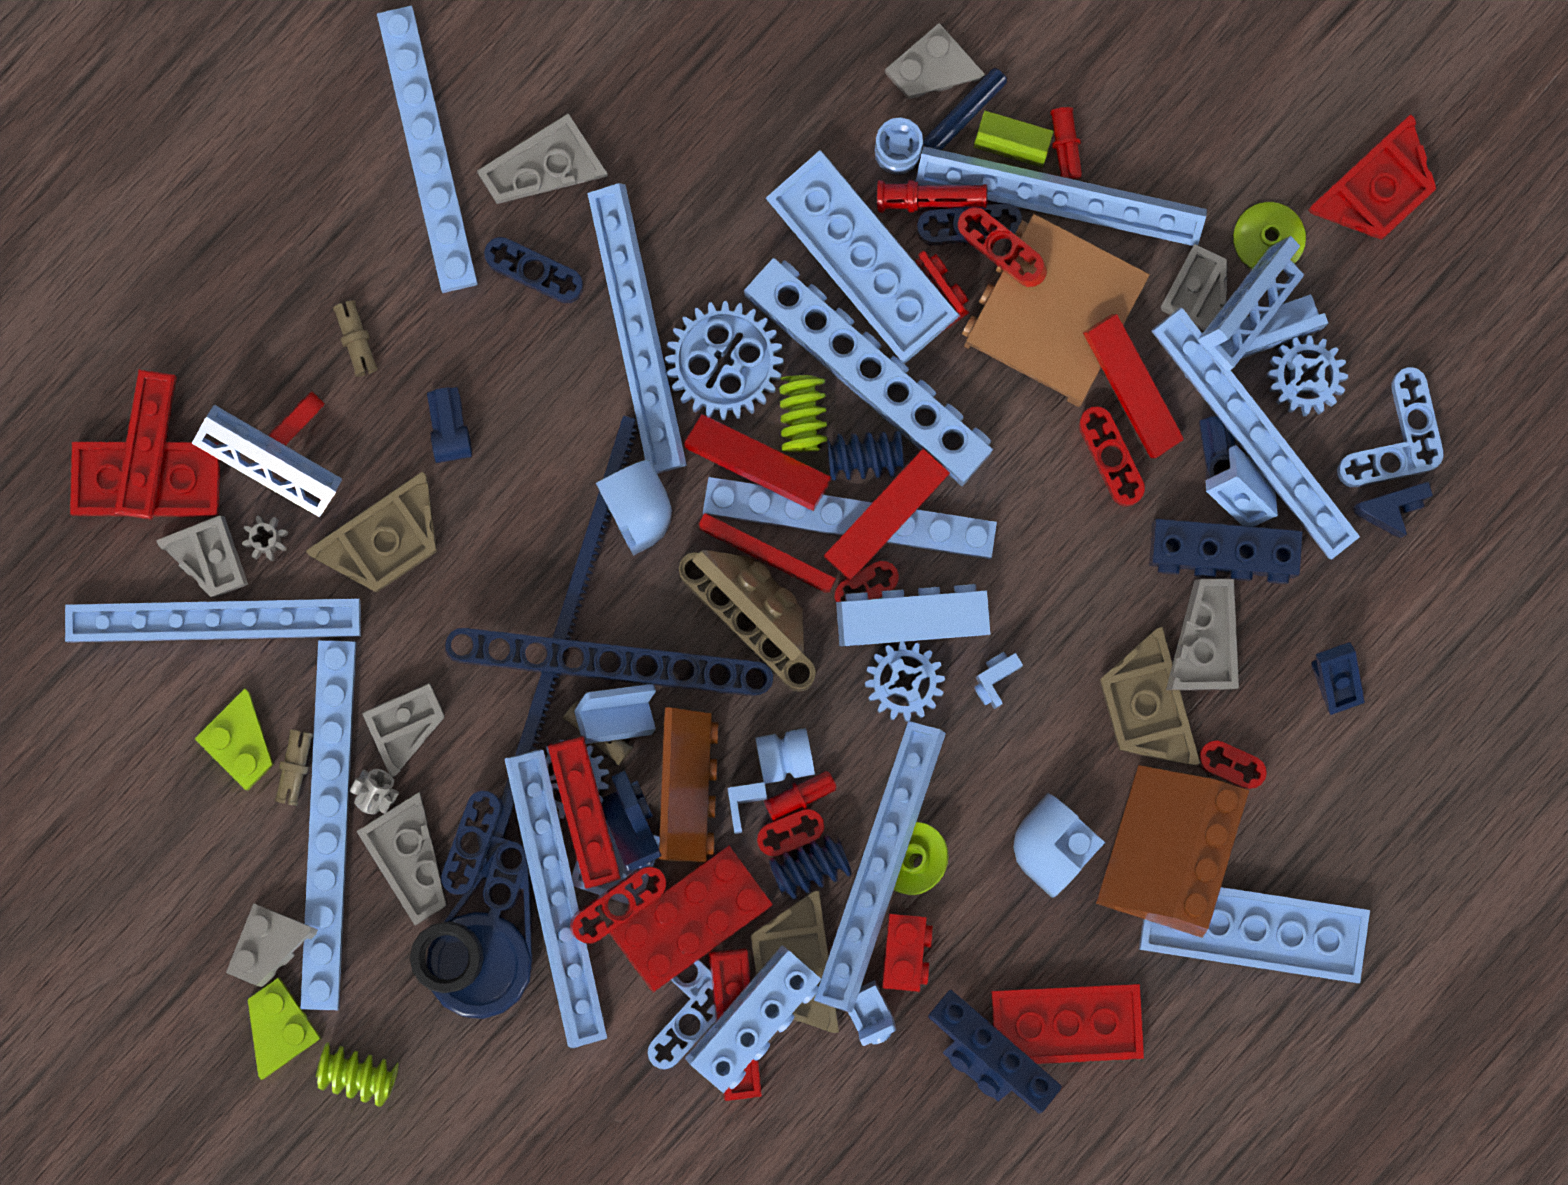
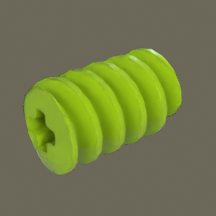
(802, 414)
(355, 1076)

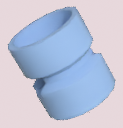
(898, 146)
(785, 756)

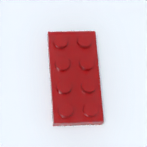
(185, 489)
(691, 919)
(1072, 1022)

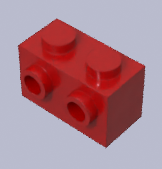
(904, 952)

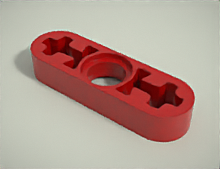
(989, 223)
(1130, 477)
(600, 927)

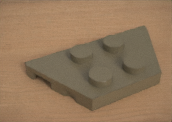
(384, 538)
(758, 597)
(1142, 711)
(803, 934)

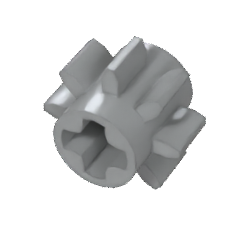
(256, 533)
(374, 791)

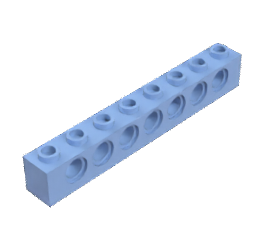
(819, 343)

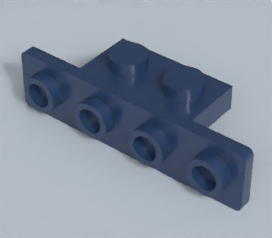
(627, 818)
(990, 1056)

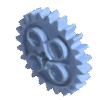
(695, 345)

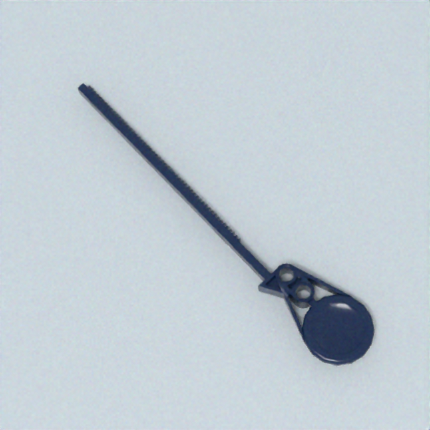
(505, 950)

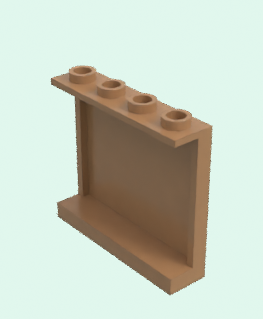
(1043, 325)

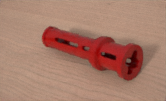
(912, 196)

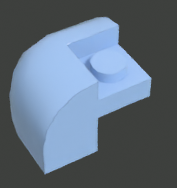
(637, 504)
(1053, 845)

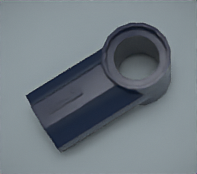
(449, 434)
(1215, 443)

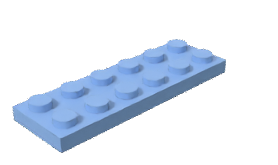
(862, 257)
(1272, 935)

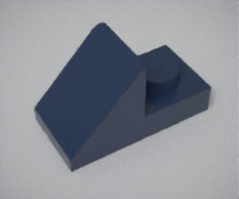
(1385, 509)
(1338, 678)

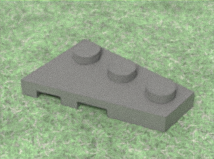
(542, 163)
(1208, 640)
(407, 858)

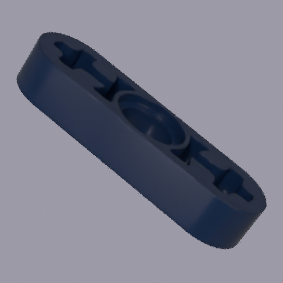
(942, 215)
(506, 266)
(454, 866)

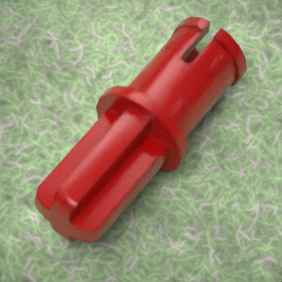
(1066, 142)
(800, 795)

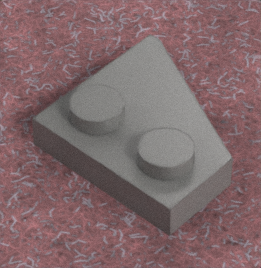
(933, 65)
(1199, 287)
(207, 555)
(403, 725)
(266, 945)

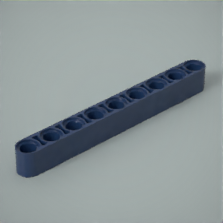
(626, 656)

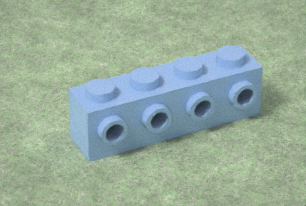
(912, 617)
(753, 1019)

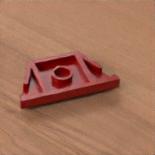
(1381, 185)

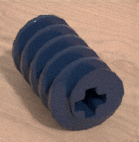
(865, 455)
(810, 867)

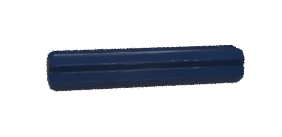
(966, 110)

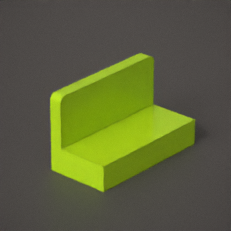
(1013, 139)

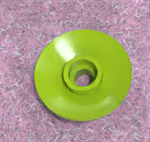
(1251, 226)
(932, 847)

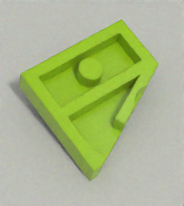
(238, 742)
(278, 1028)

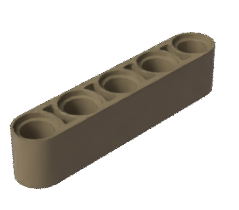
(754, 639)

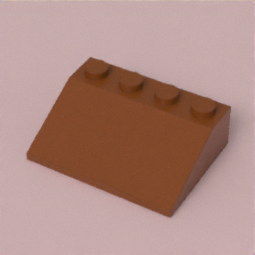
(686, 785)
(1173, 848)

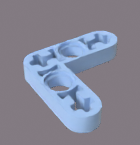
(1406, 450)
(696, 992)

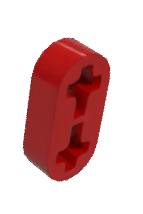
(297, 418)
(867, 575)
(1228, 773)
(786, 824)

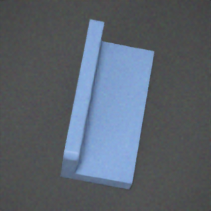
(1243, 490)
(616, 714)
(744, 794)

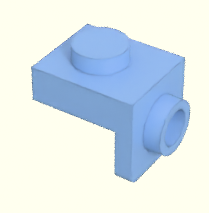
(999, 668)
(872, 1015)

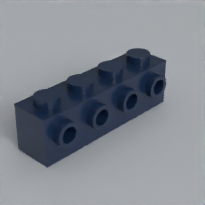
(1225, 549)

